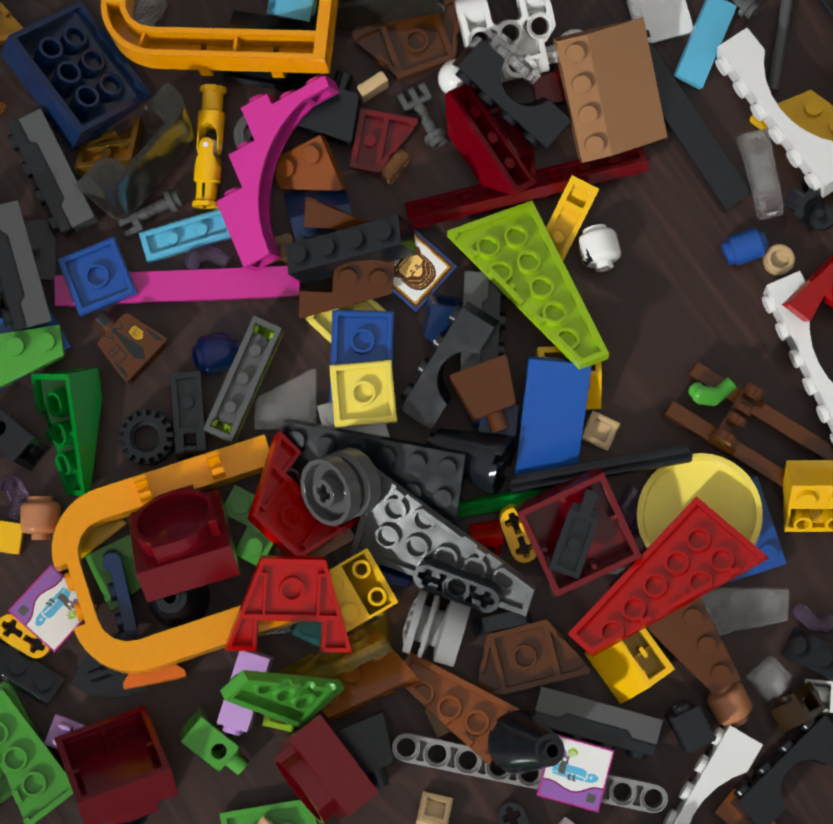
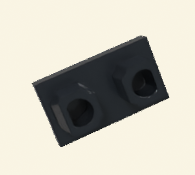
(809, 210)

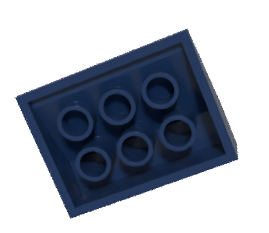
(75, 73)

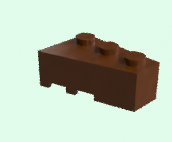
(697, 645)

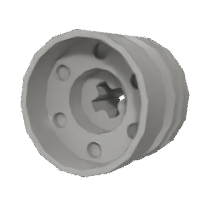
(435, 628)

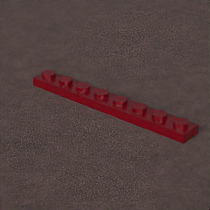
(550, 181)

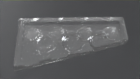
(745, 607)

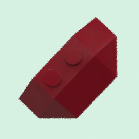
(489, 143)

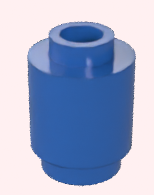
(744, 247)

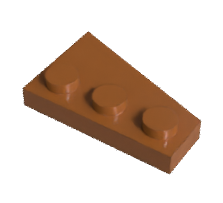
(369, 682)

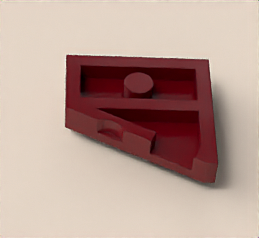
(378, 139)

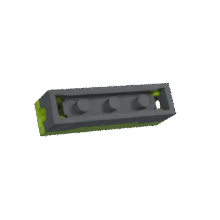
(244, 380)

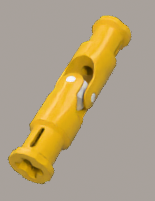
(208, 164)

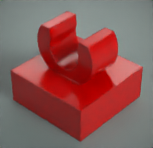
(488, 534)

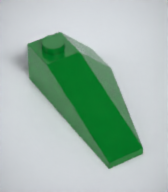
(72, 411)

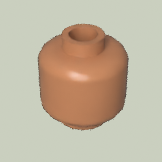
(39, 516)
(730, 705)

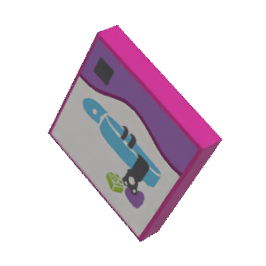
(48, 609)
(579, 775)

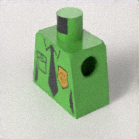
(203, 733)

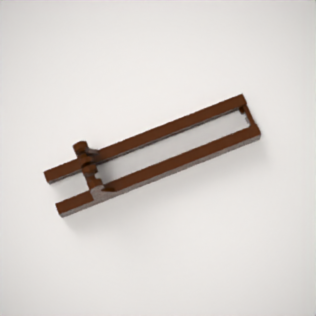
(745, 402)

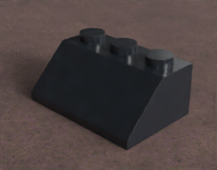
(248, 20)

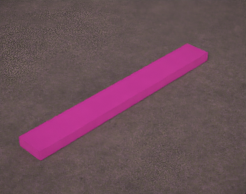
(199, 285)

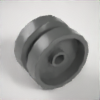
(340, 486)

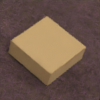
(372, 87)
(600, 430)
(434, 809)

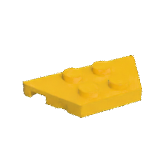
(808, 112)

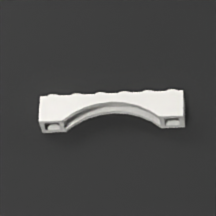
(743, 62)
(799, 340)
(729, 757)

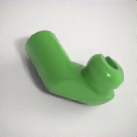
(711, 395)

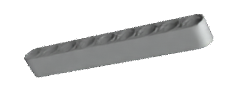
(480, 769)

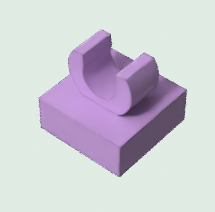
(61, 726)

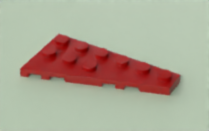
(680, 566)

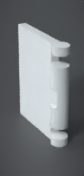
(662, 18)

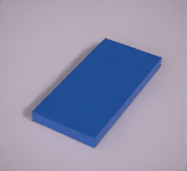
(551, 414)

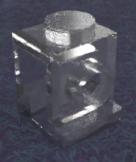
(770, 678)

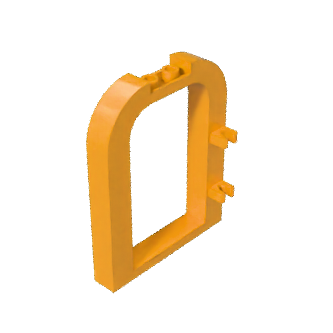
(223, 47)
(117, 502)

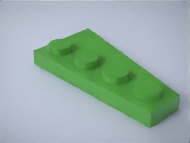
(281, 696)

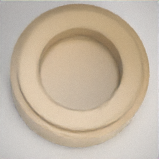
(778, 259)

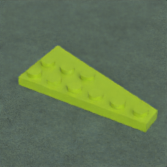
(527, 268)

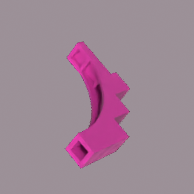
(248, 208)

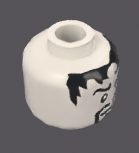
(599, 247)

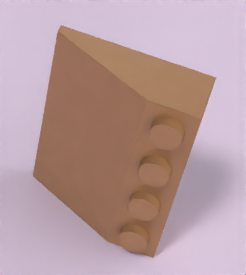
(610, 89)

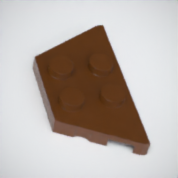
(413, 43)
(527, 659)

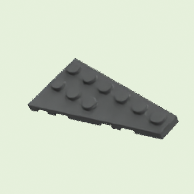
(407, 530)

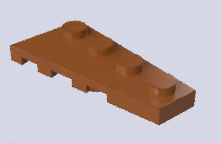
(457, 704)

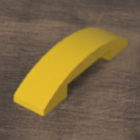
(570, 213)

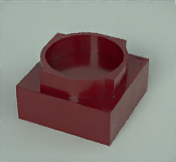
(182, 542)
(612, 542)
(117, 768)
(323, 772)

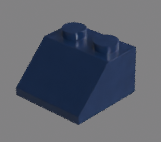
(295, 205)

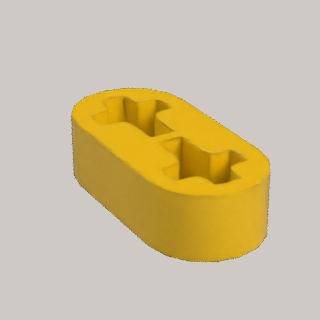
(511, 536)
(20, 642)

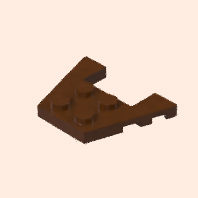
(350, 282)

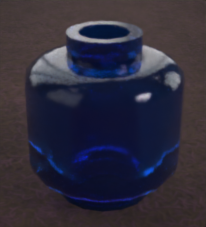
(214, 353)

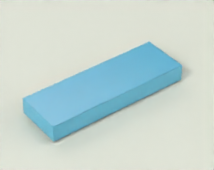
(703, 42)
(183, 235)

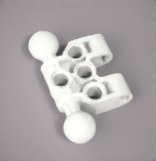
(475, 17)

